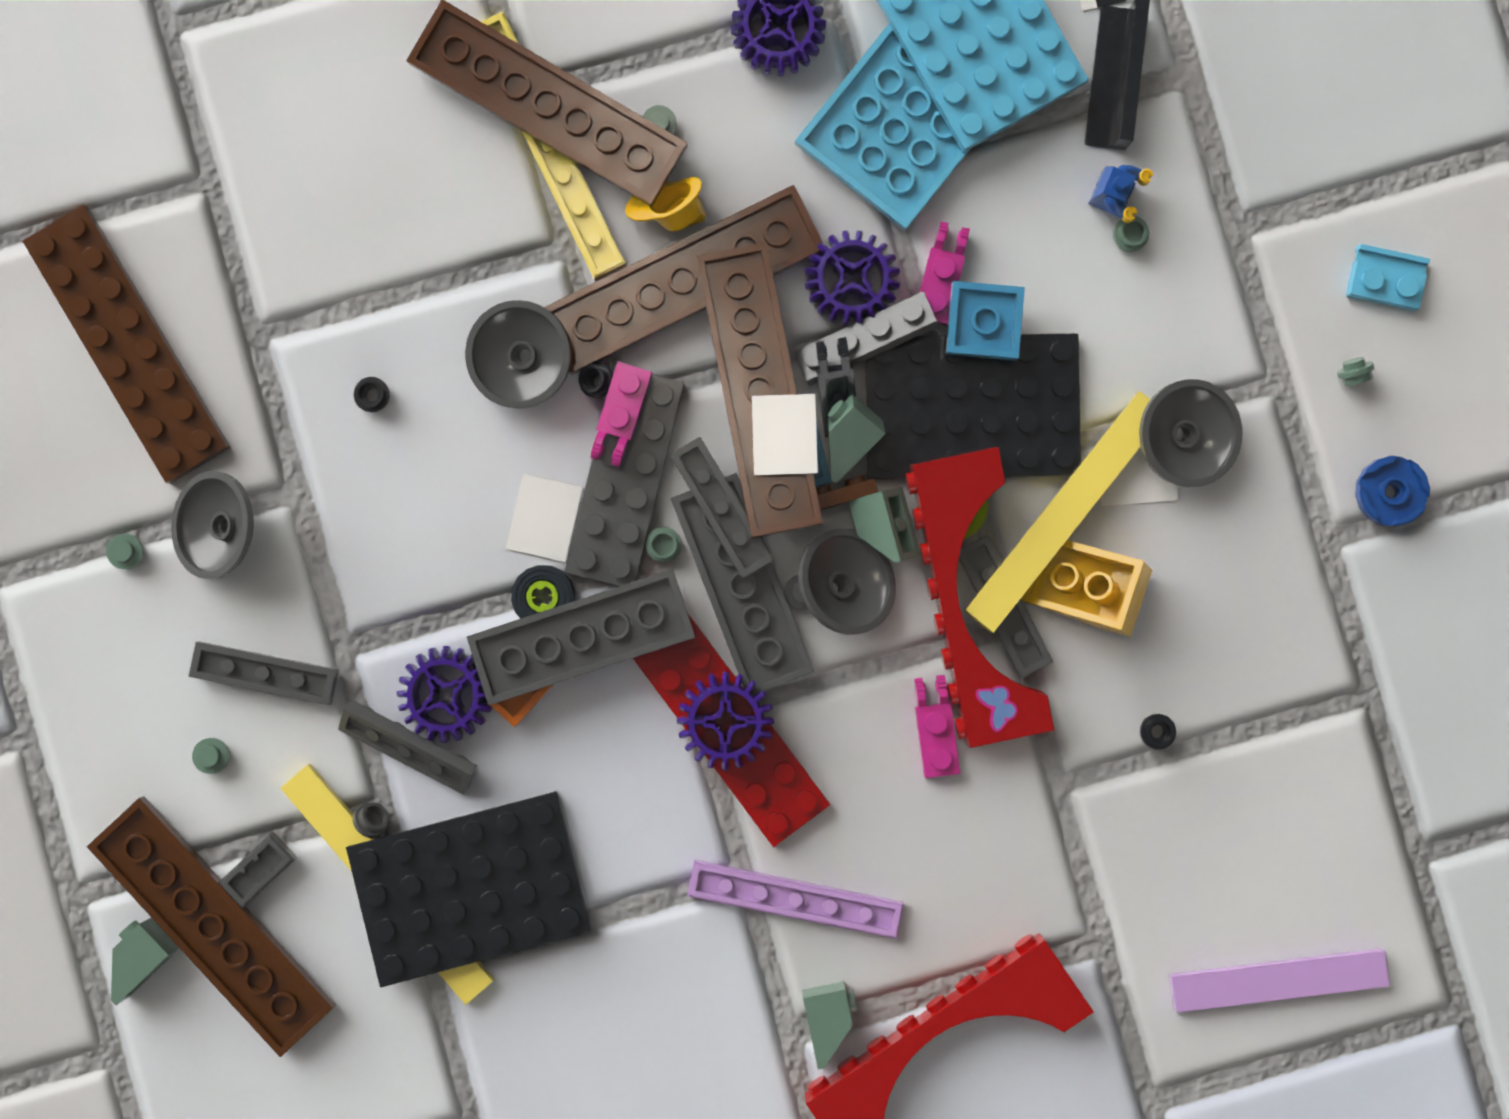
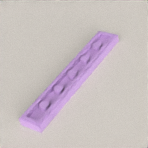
(795, 899)
(1279, 980)

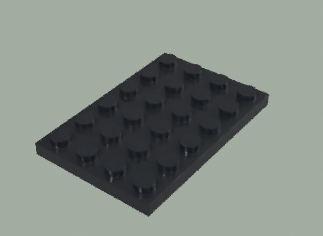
(964, 404)
(468, 889)

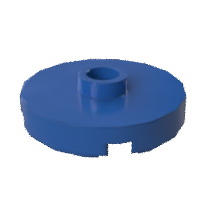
(1410, 489)

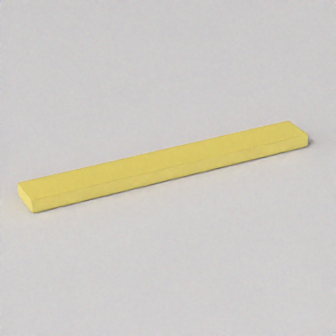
(572, 194)
(1059, 518)
(335, 825)

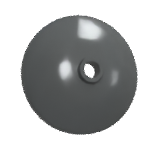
(495, 351)
(1209, 427)
(212, 525)
(862, 578)

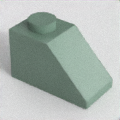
(851, 434)
(886, 524)
(138, 957)
(828, 1018)

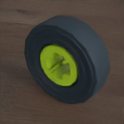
(540, 578)

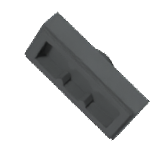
(257, 870)

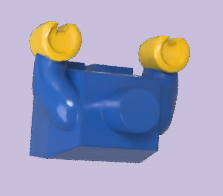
(1115, 187)

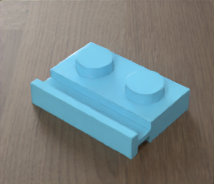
(1387, 277)

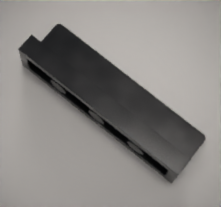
(1116, 75)

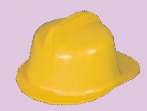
(675, 207)

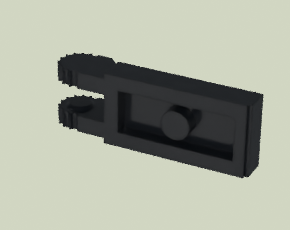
(834, 381)

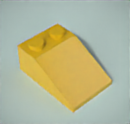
(1092, 587)

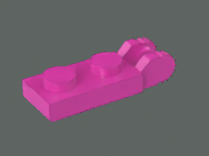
(942, 270)
(621, 409)
(936, 731)

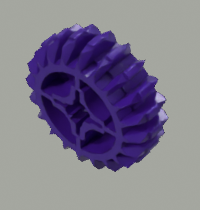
(767, 37)
(841, 266)
(435, 681)
(725, 751)

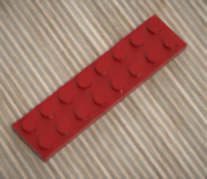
(771, 788)

